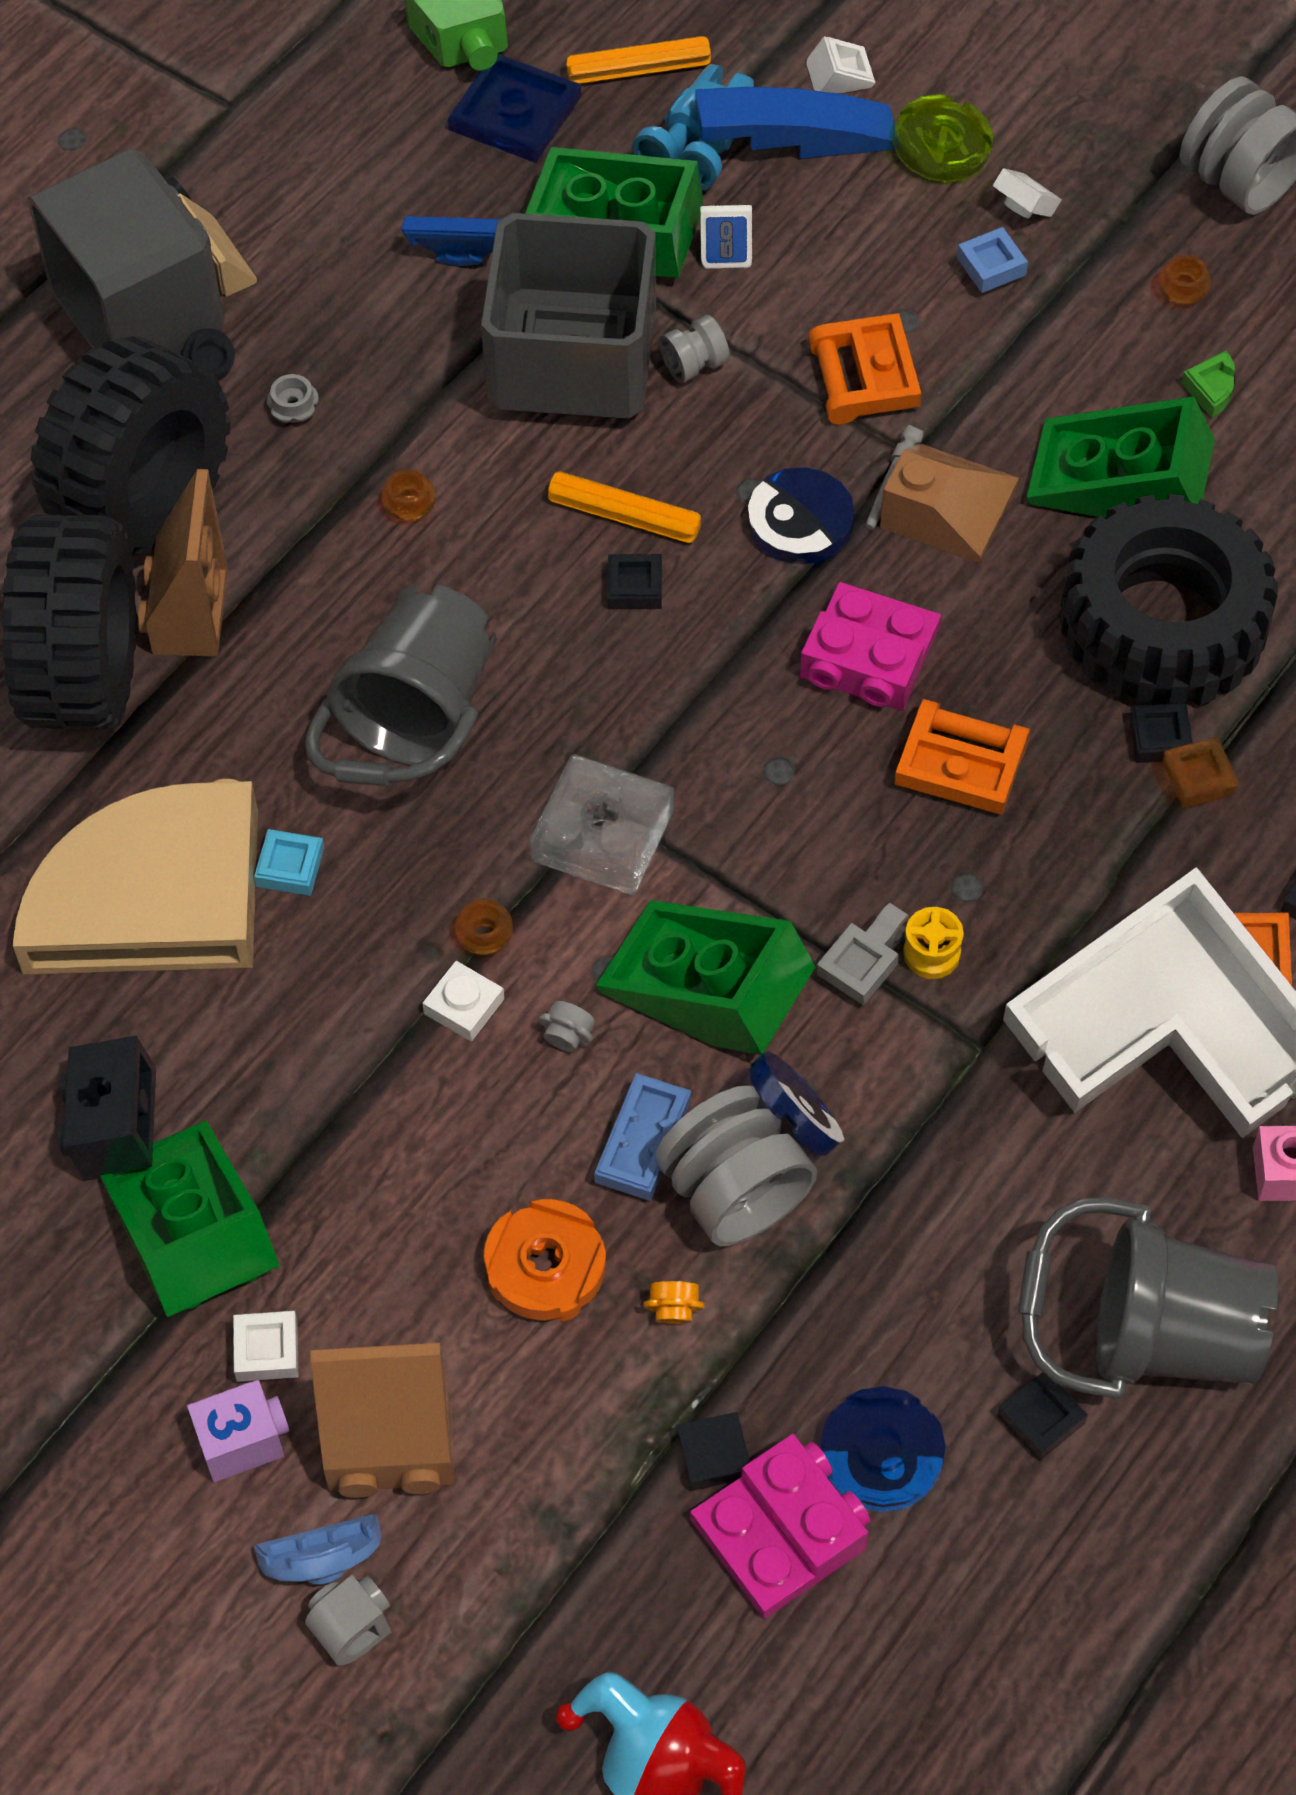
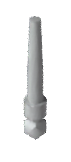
(910, 437)

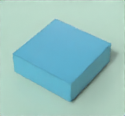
(289, 862)

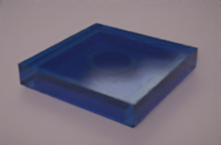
(515, 108)

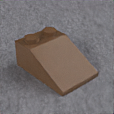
(186, 577)
(383, 1418)

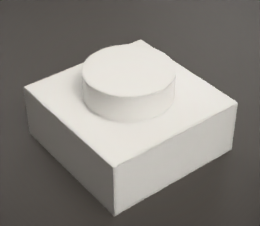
(1025, 194)
(463, 1001)
(265, 1346)

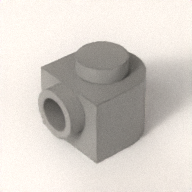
(348, 1618)

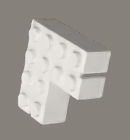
(1160, 978)

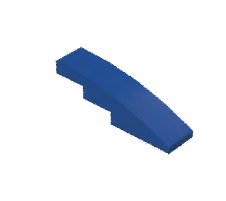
(797, 117)

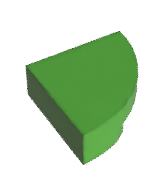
(1211, 383)

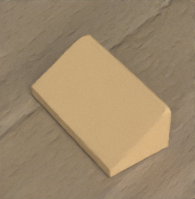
(230, 267)

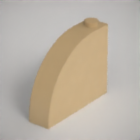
(147, 886)

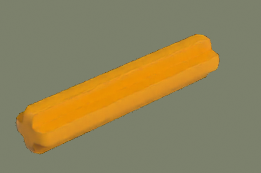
(639, 60)
(624, 507)

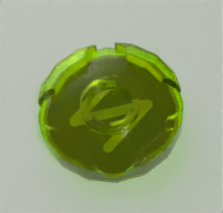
(942, 138)

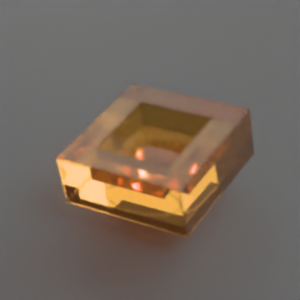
(1200, 772)

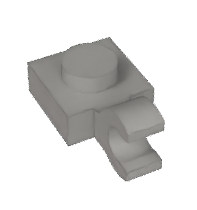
(864, 959)

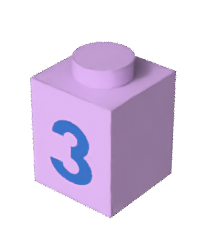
(239, 1429)

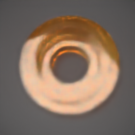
(1185, 280)
(408, 484)
(484, 913)

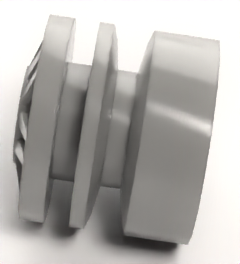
(1243, 145)
(735, 1165)

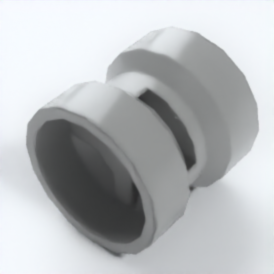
(694, 348)

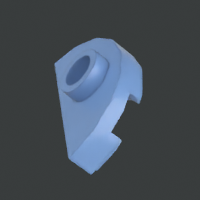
(320, 1553)

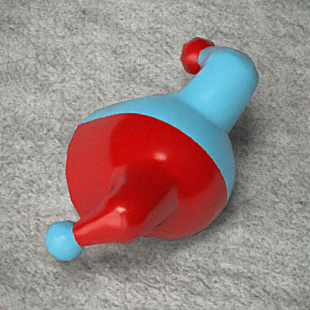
(657, 1741)

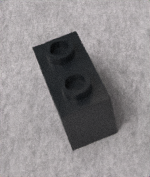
(108, 1107)

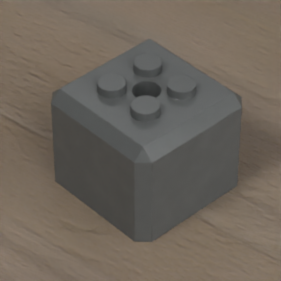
(126, 254)
(569, 315)

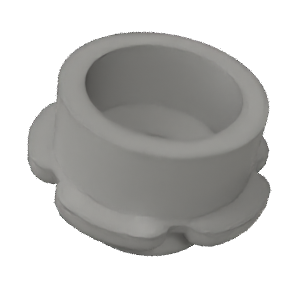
(292, 389)
(567, 1026)

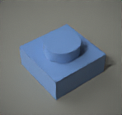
(992, 259)

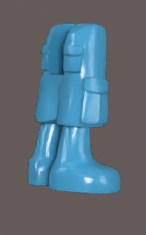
(685, 130)

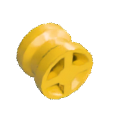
(937, 928)

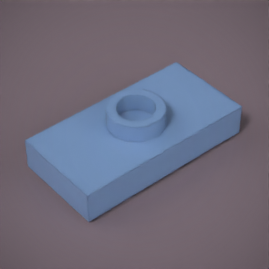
(643, 1121)

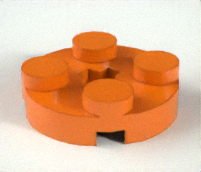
(549, 1293)

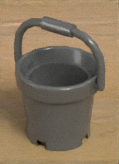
(408, 688)
(1162, 1306)

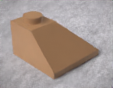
(945, 501)

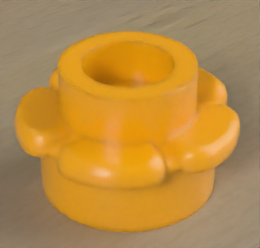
(674, 1301)

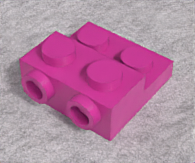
(869, 646)
(782, 1525)

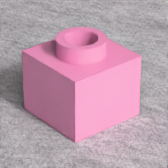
(1275, 1164)

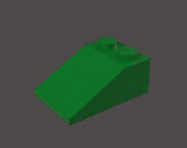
(628, 188)
(1121, 455)
(710, 973)
(191, 1220)

